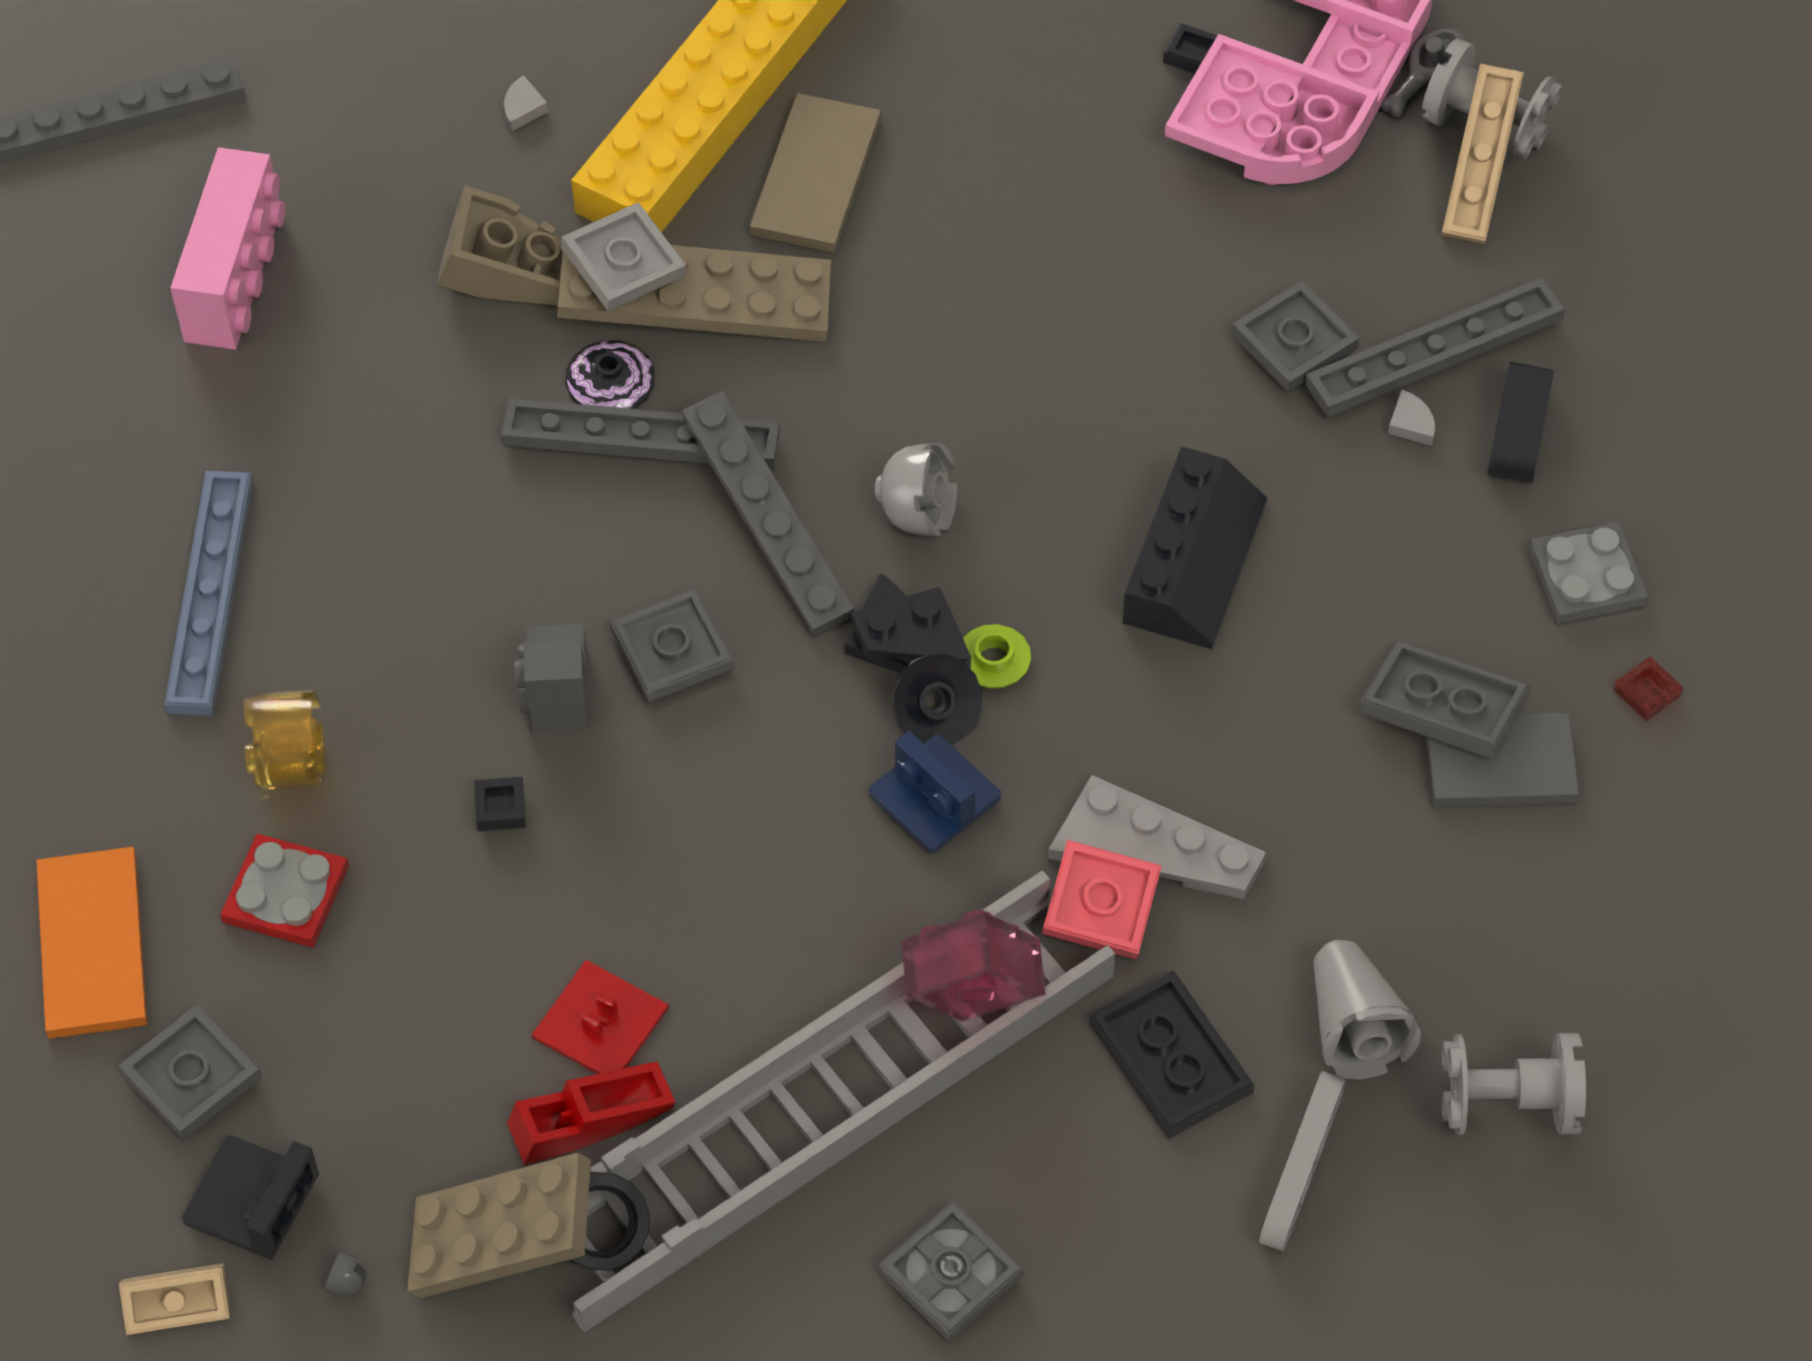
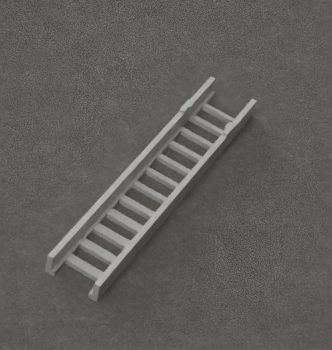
(786, 1062)

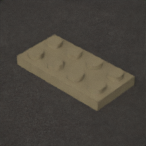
(500, 1225)

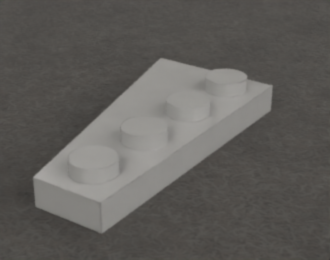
(1144, 830)

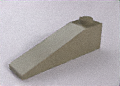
(500, 252)

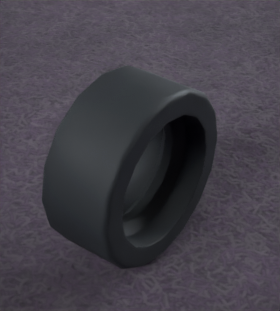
(637, 1225)

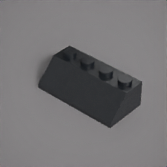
(1194, 550)

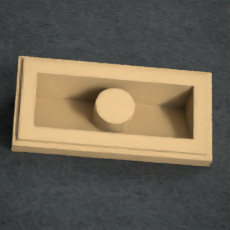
(174, 1298)

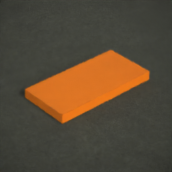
(91, 942)

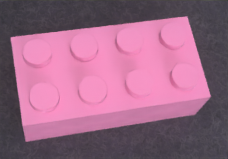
(227, 248)

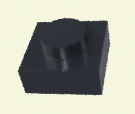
(500, 803)

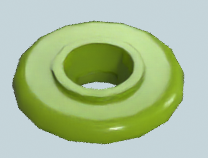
(1002, 672)

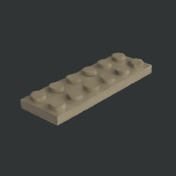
(719, 294)

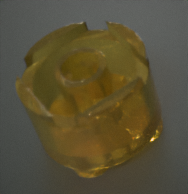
(285, 739)

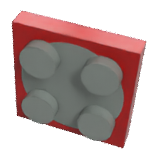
(284, 890)

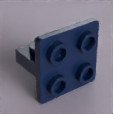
(933, 790)

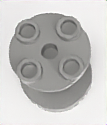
(1454, 87)
(1533, 1083)

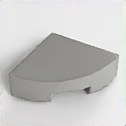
(523, 104)
(1412, 420)

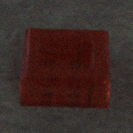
(1648, 688)

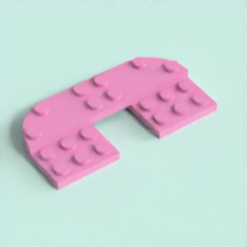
(1293, 117)

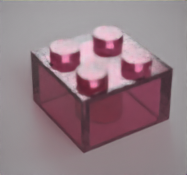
(972, 966)

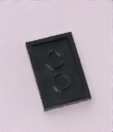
(1171, 1054)

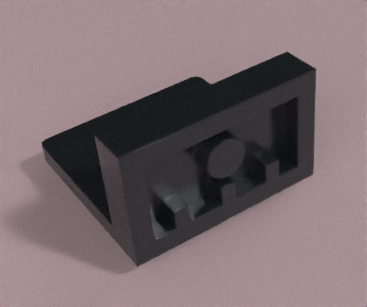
(252, 1195)

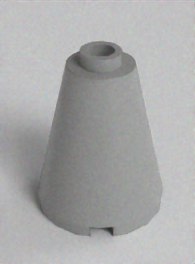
(1360, 1014)

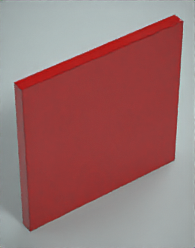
(600, 1020)

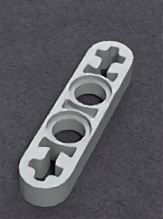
(1302, 1161)

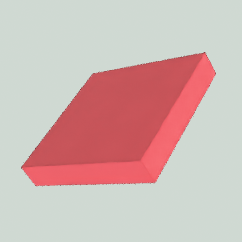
(1101, 899)

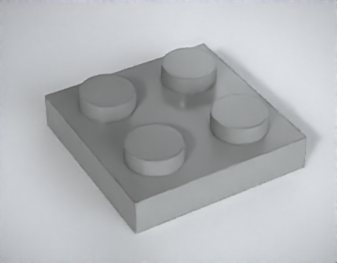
(623, 256)

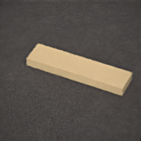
(1482, 154)

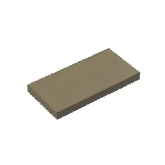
(815, 173)

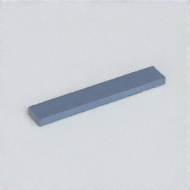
(209, 593)

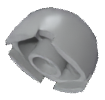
(917, 489)

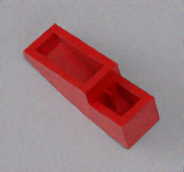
(588, 1111)

